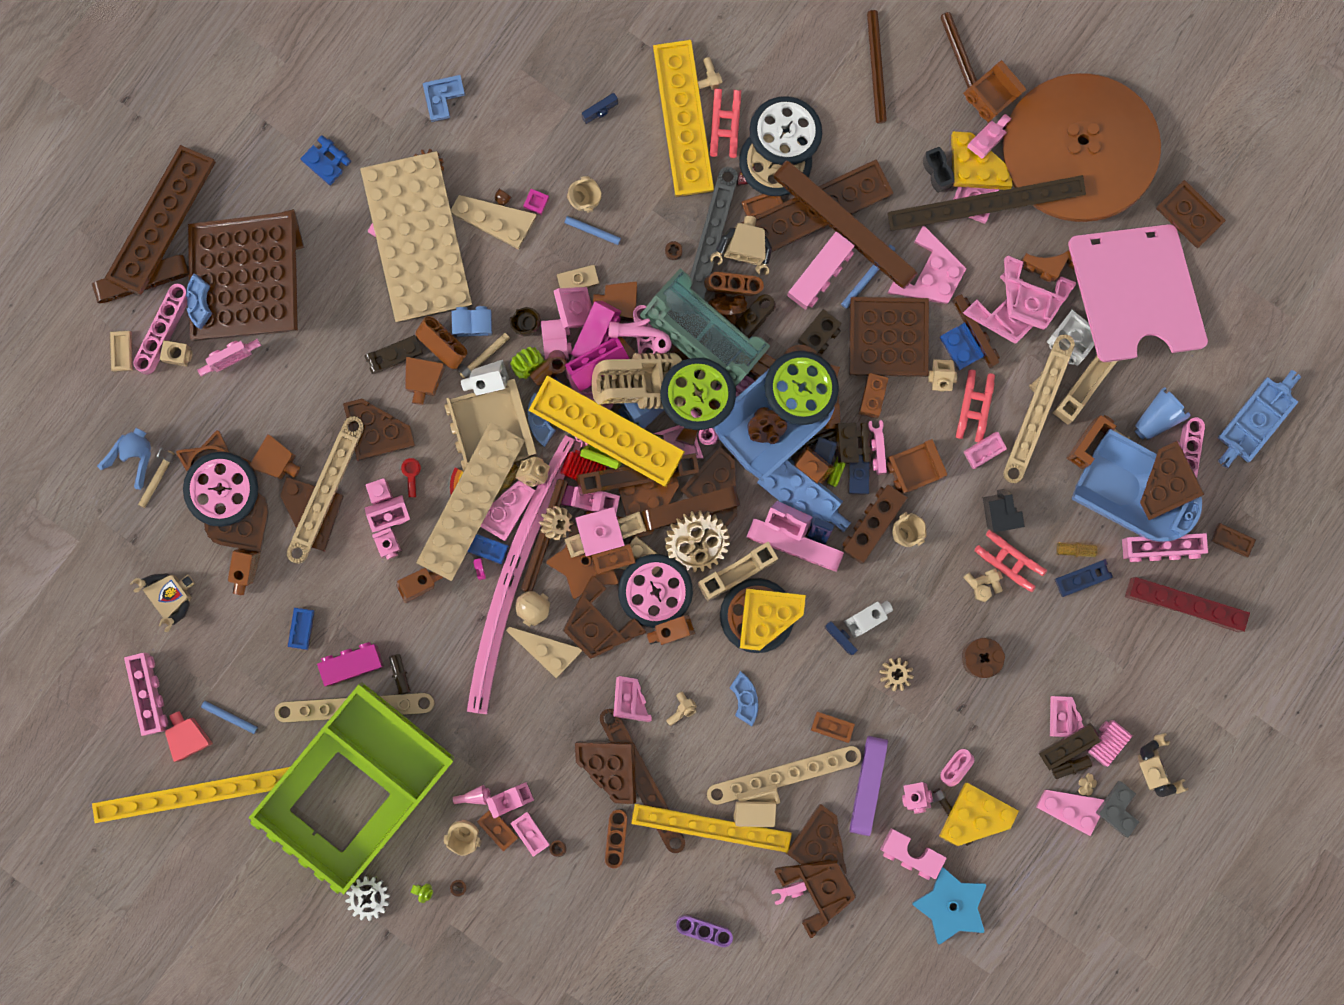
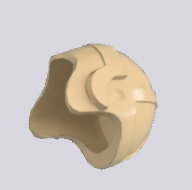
(584, 194)
(909, 530)
(532, 607)
(462, 838)

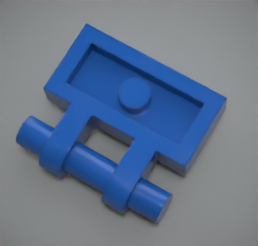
(321, 164)

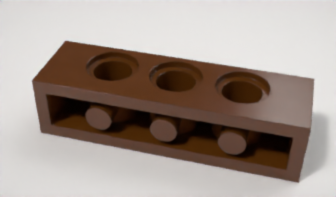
(895, 501)

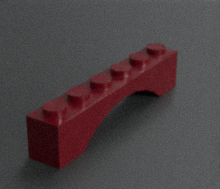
(1186, 603)

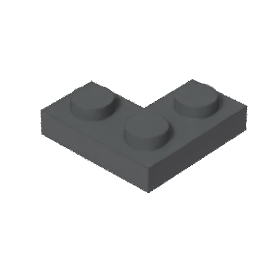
(1114, 811)

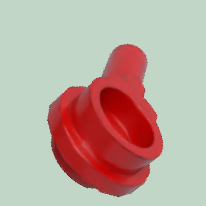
(411, 469)

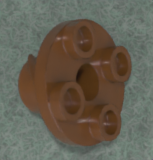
(729, 306)
(766, 426)

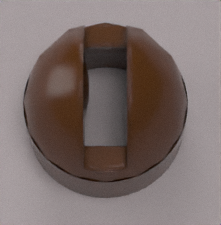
(502, 197)
(555, 852)
(460, 884)

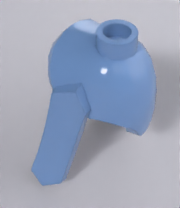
(131, 445)

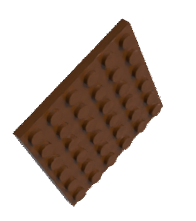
(249, 274)

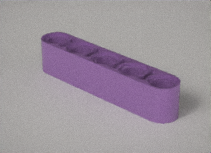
(868, 785)

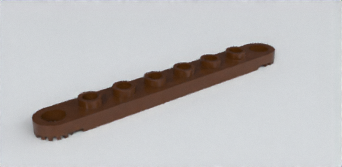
(644, 782)

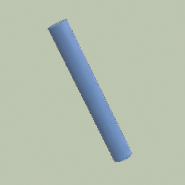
(592, 230)
(229, 717)

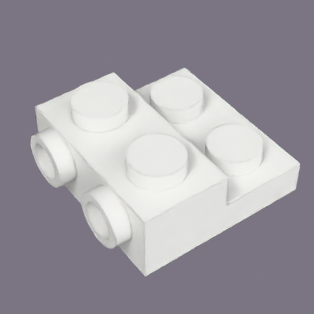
(1080, 332)

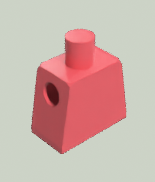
(185, 737)

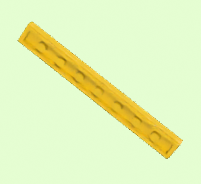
(710, 828)

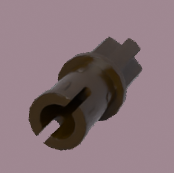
(399, 674)
(1072, 767)

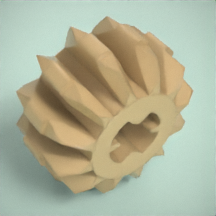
(556, 523)
(892, 668)

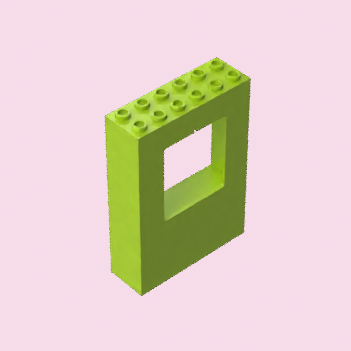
(386, 750)

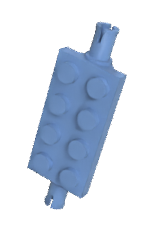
(1258, 419)
(804, 494)

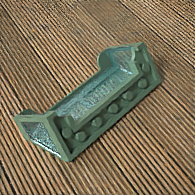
(701, 329)

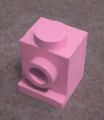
(387, 535)

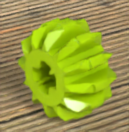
(526, 362)

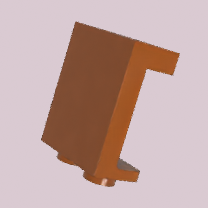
(994, 91)
(1078, 455)
(916, 467)

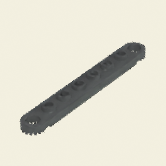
(712, 230)

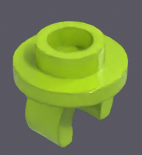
(424, 893)

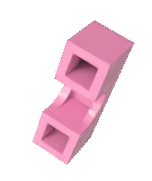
(896, 847)

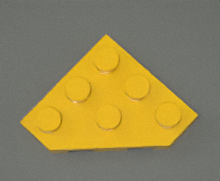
(973, 171)
(767, 616)
(976, 817)

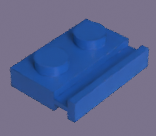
(961, 346)

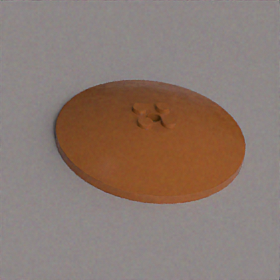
(1114, 164)

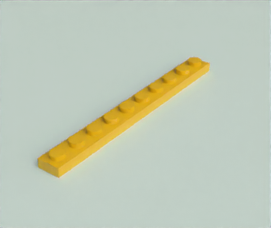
(186, 795)

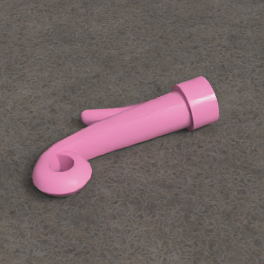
(638, 329)

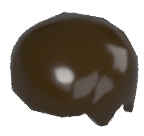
(525, 321)

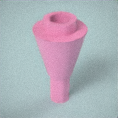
(475, 796)

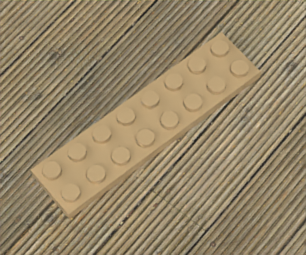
(470, 501)

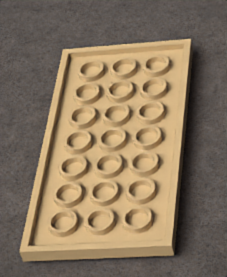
(416, 236)

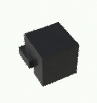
(1001, 513)

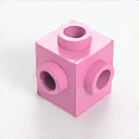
(910, 798)

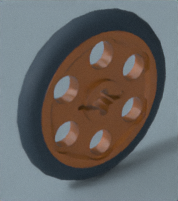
(730, 621)

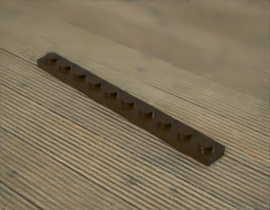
(986, 203)

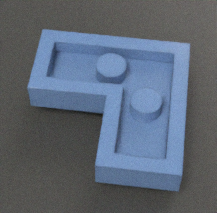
(438, 92)

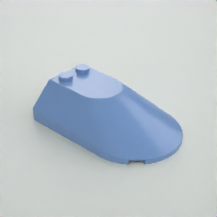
(759, 457)
(1116, 485)

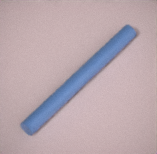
(862, 283)

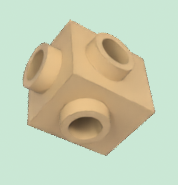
(942, 375)
(532, 471)

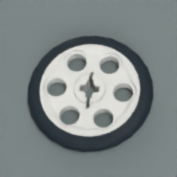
(800, 110)

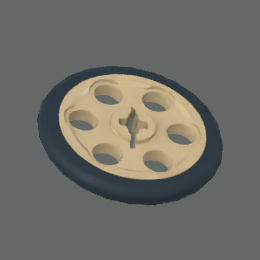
(759, 180)

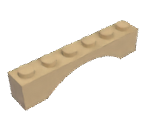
(1082, 390)

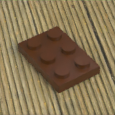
(1190, 214)

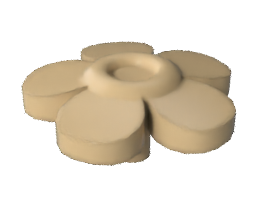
(1087, 784)

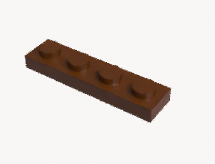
(990, 355)

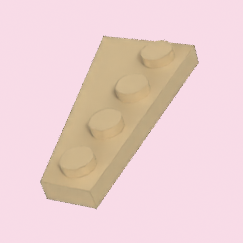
(497, 220)

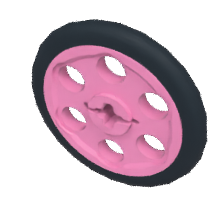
(193, 489)
(644, 567)

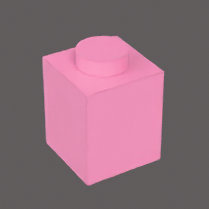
(379, 491)

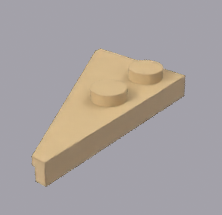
(550, 653)

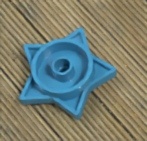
(937, 902)

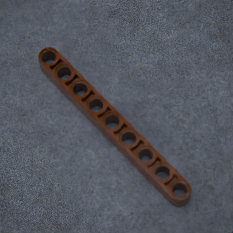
(845, 224)

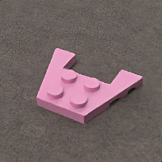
(939, 274)
(1030, 302)
(999, 320)

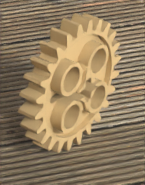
(697, 540)

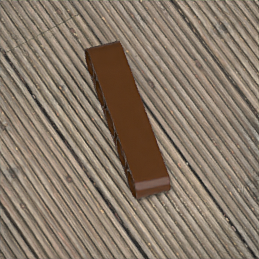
(167, 271)
(711, 502)

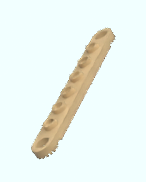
(1039, 408)
(325, 489)
(326, 708)
(785, 774)

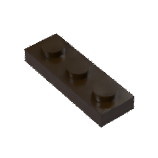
(1070, 746)

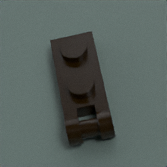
(394, 354)

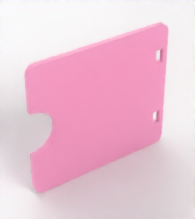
(1137, 290)

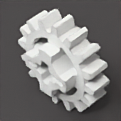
(375, 904)

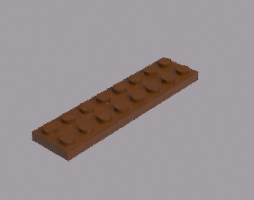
(851, 191)
(160, 220)

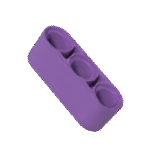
(712, 937)

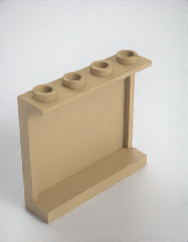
(474, 412)

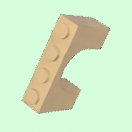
(739, 571)

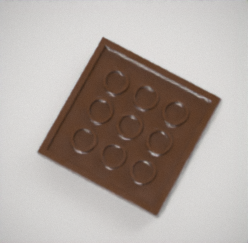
(889, 336)

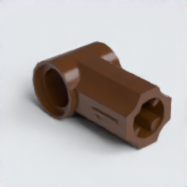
(548, 368)

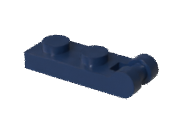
(1082, 578)

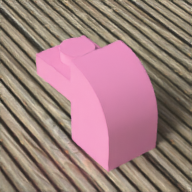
(594, 501)
(509, 800)

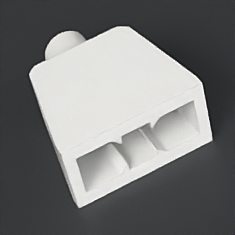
(487, 378)
(864, 620)

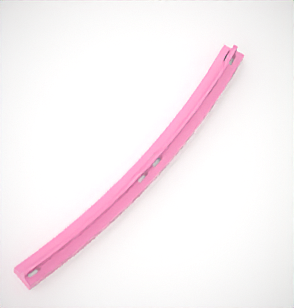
(503, 594)

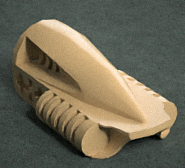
(634, 380)

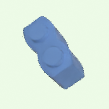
(471, 322)

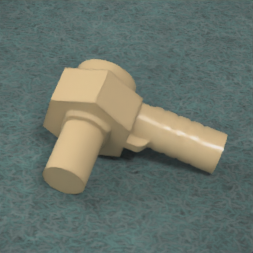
(713, 79)
(992, 577)
(981, 592)
(686, 708)

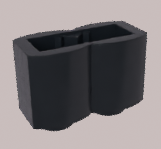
(936, 165)

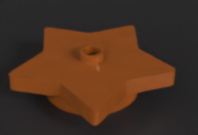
(213, 444)
(577, 573)

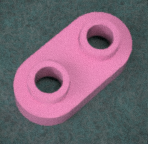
(957, 767)

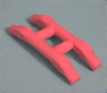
(717, 114)
(966, 413)
(1022, 560)

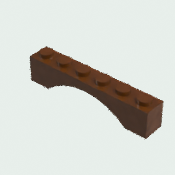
(627, 476)

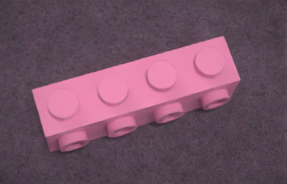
(821, 270)
(1189, 545)
(145, 694)

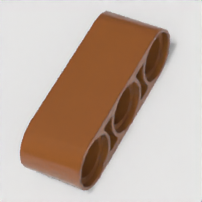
(742, 281)
(441, 342)
(610, 846)

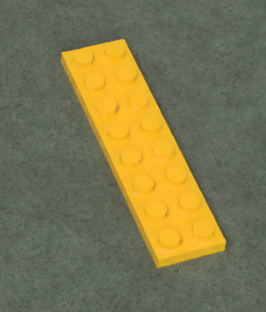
(683, 118)
(606, 431)

